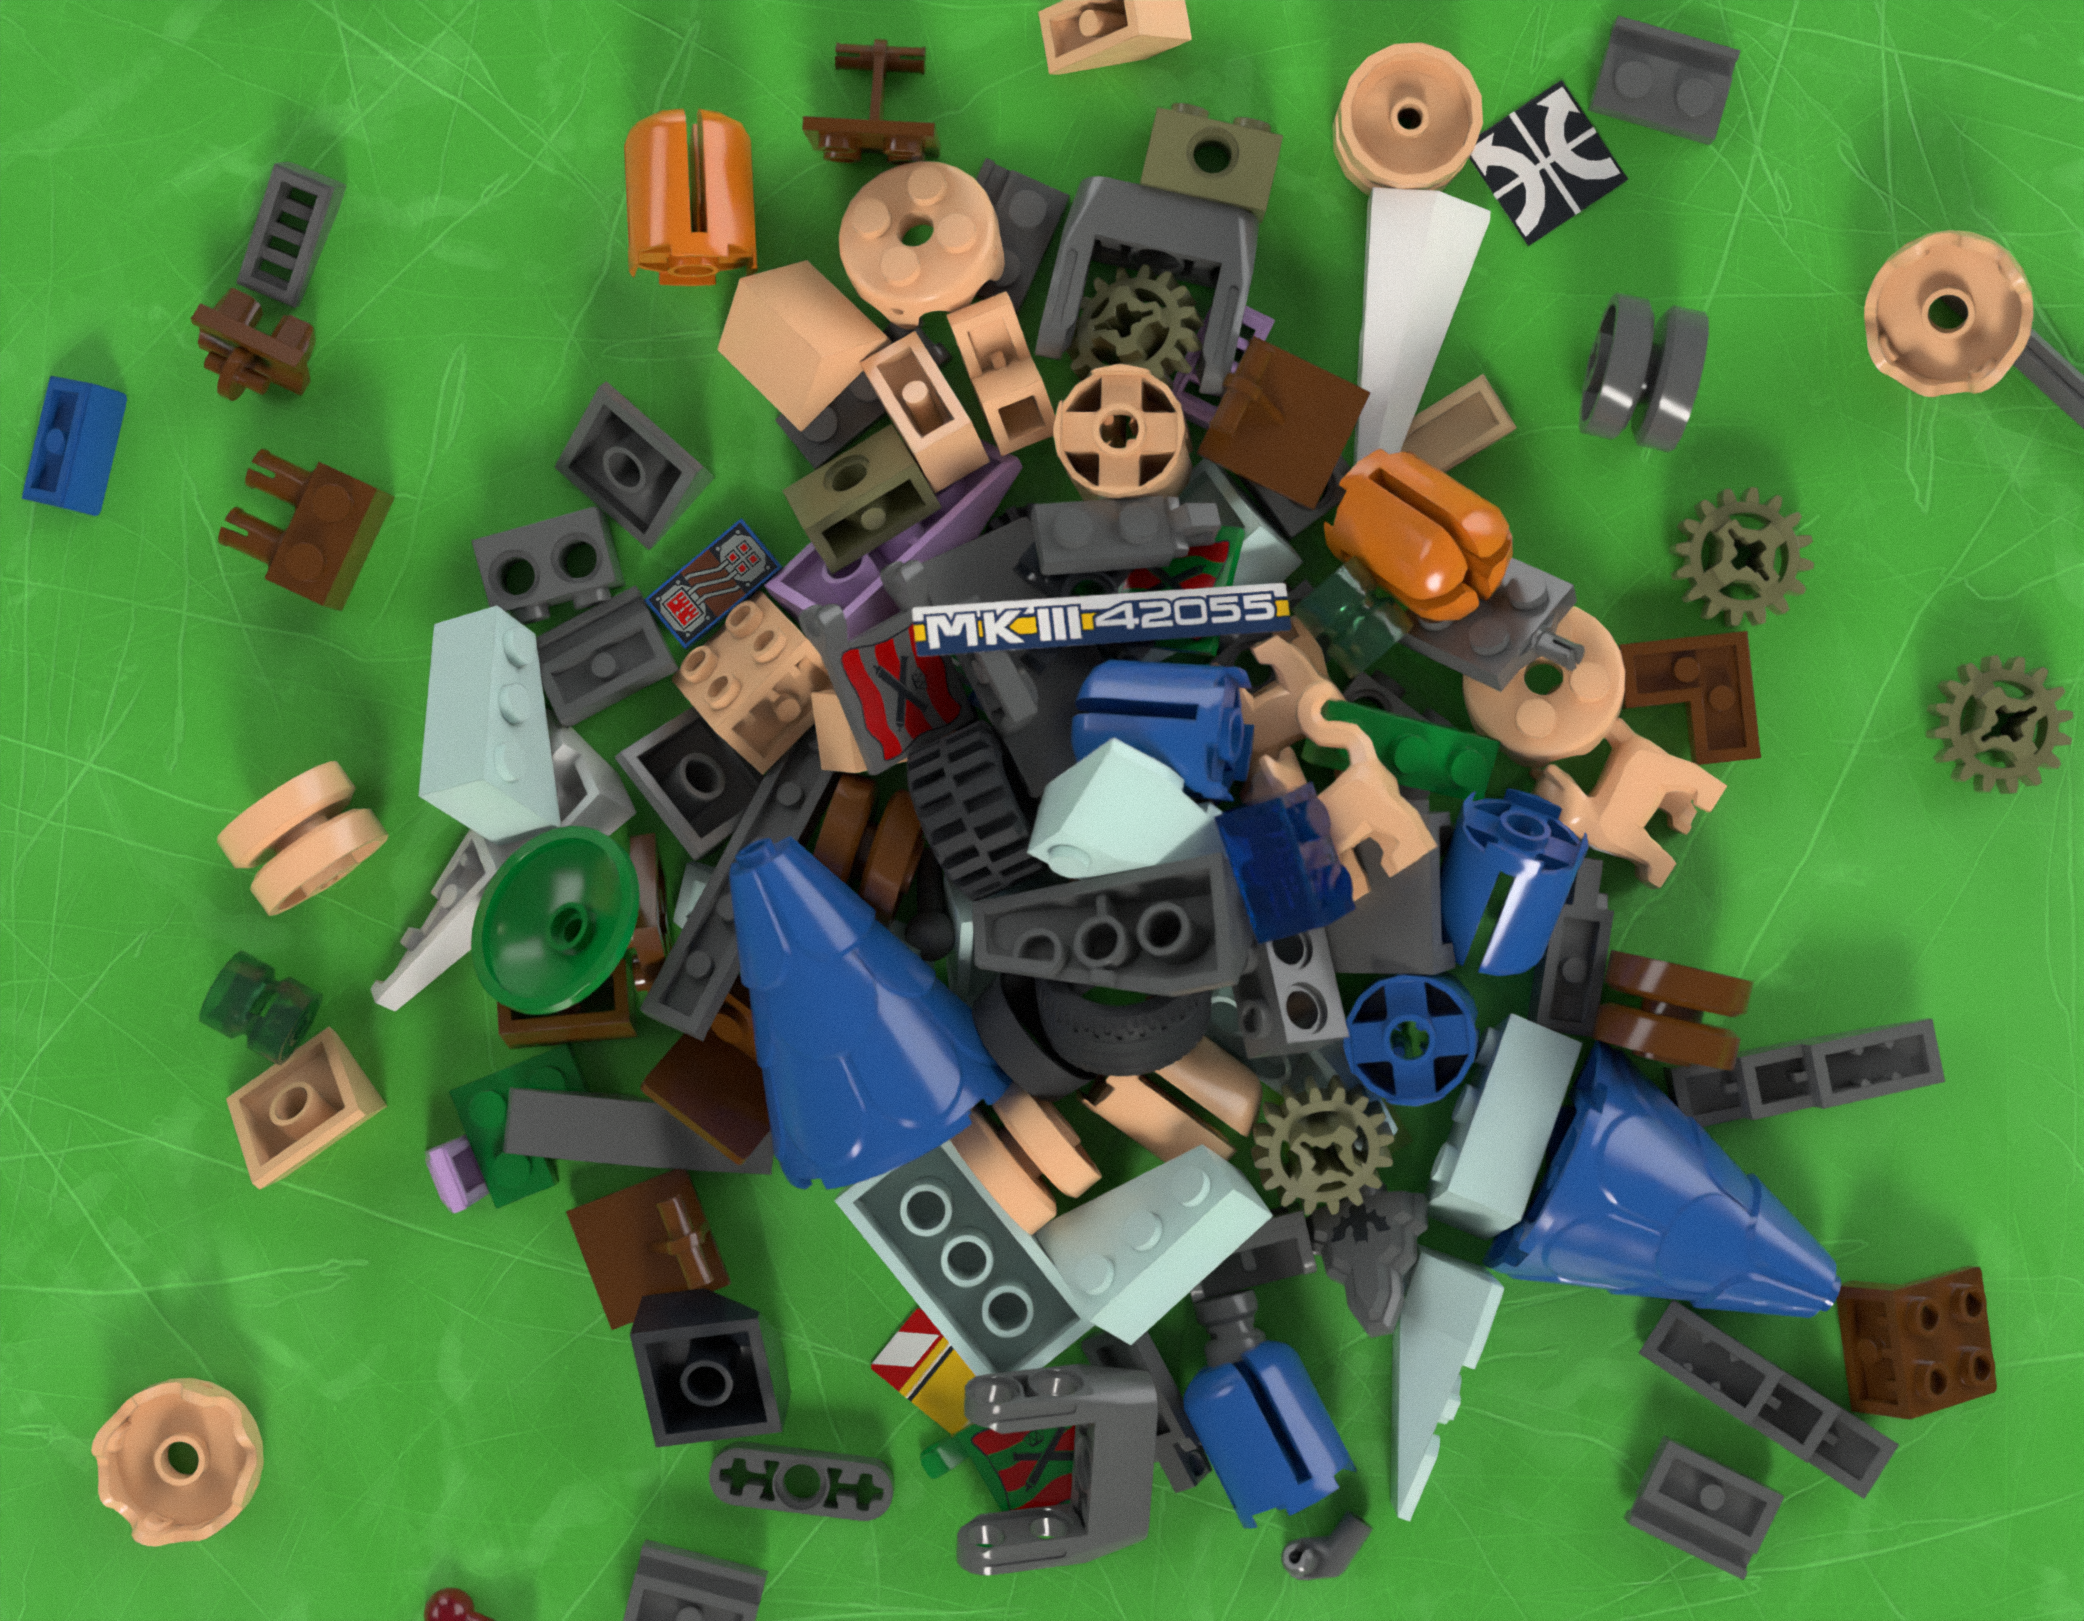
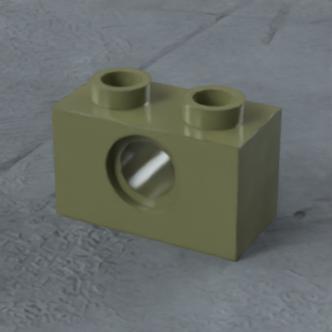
(1246, 142)
(861, 499)

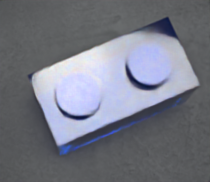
(1286, 863)

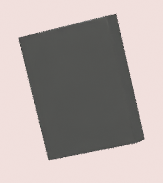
(631, 467)
(692, 781)

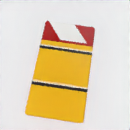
(926, 1371)

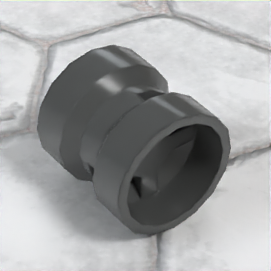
(1230, 1325)

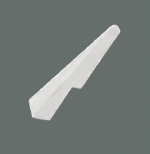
(1413, 279)
(587, 796)

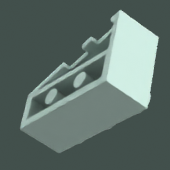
(1501, 1127)
(1152, 1239)

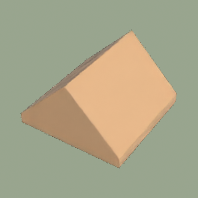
(797, 339)
(301, 1108)

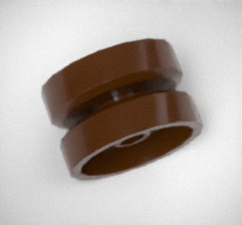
(873, 852)
(1672, 1011)

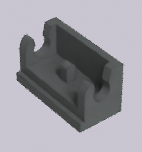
(1272, 1253)

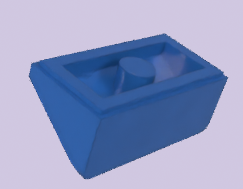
(74, 445)

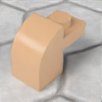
(1003, 373)

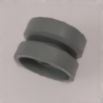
(1643, 372)

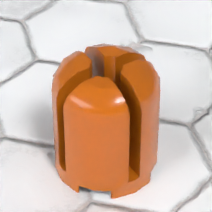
(660, 197)
(1421, 535)

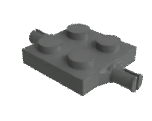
(1504, 630)

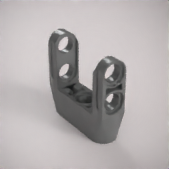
(1168, 231)
(1110, 1473)

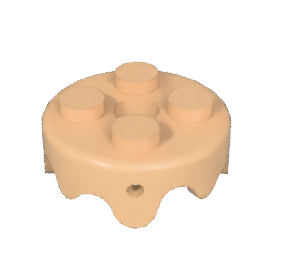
(927, 277)
(1957, 359)
(1563, 723)
(146, 1488)

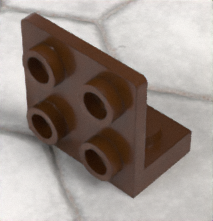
(717, 1081)
(1916, 1343)

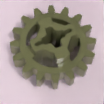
(1129, 332)
(1758, 576)
(2015, 744)
(1317, 1120)

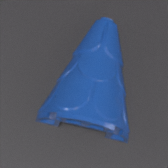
(850, 1026)
(1660, 1210)

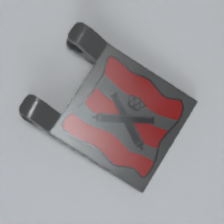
(881, 682)

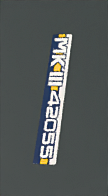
(1100, 619)

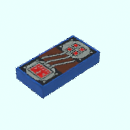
(713, 584)

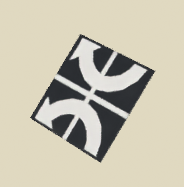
(1545, 163)

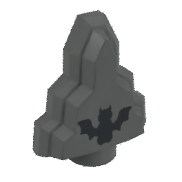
(1371, 1251)

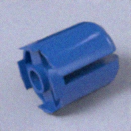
(1172, 714)
(1523, 841)
(1436, 1005)
(1266, 1431)

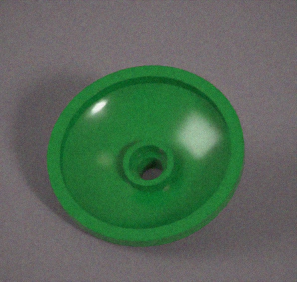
(555, 920)

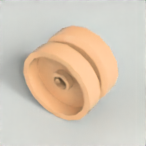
(1416, 85)
(302, 837)
(1015, 1156)

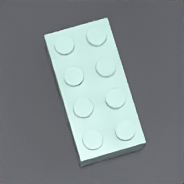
(966, 1263)

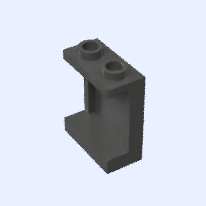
(1400, 918)

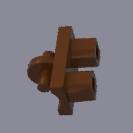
(249, 356)

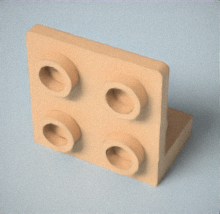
(755, 681)

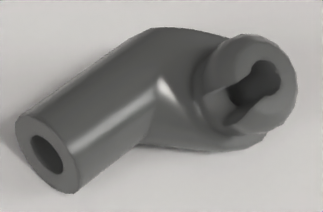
(1326, 1555)

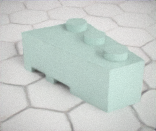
(488, 729)

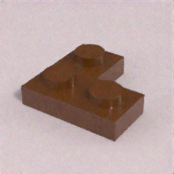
(1711, 679)
(651, 931)

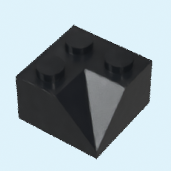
(708, 1368)

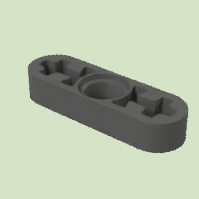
(782, 1500)

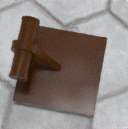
(847, 139)
(1282, 422)
(647, 1243)

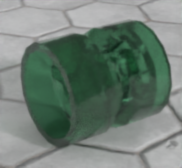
(1353, 617)
(242, 994)

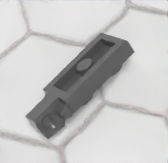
(1119, 533)
(1573, 966)
(1176, 1440)

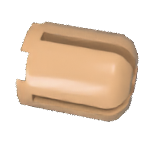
(1093, 436)
(1166, 1124)

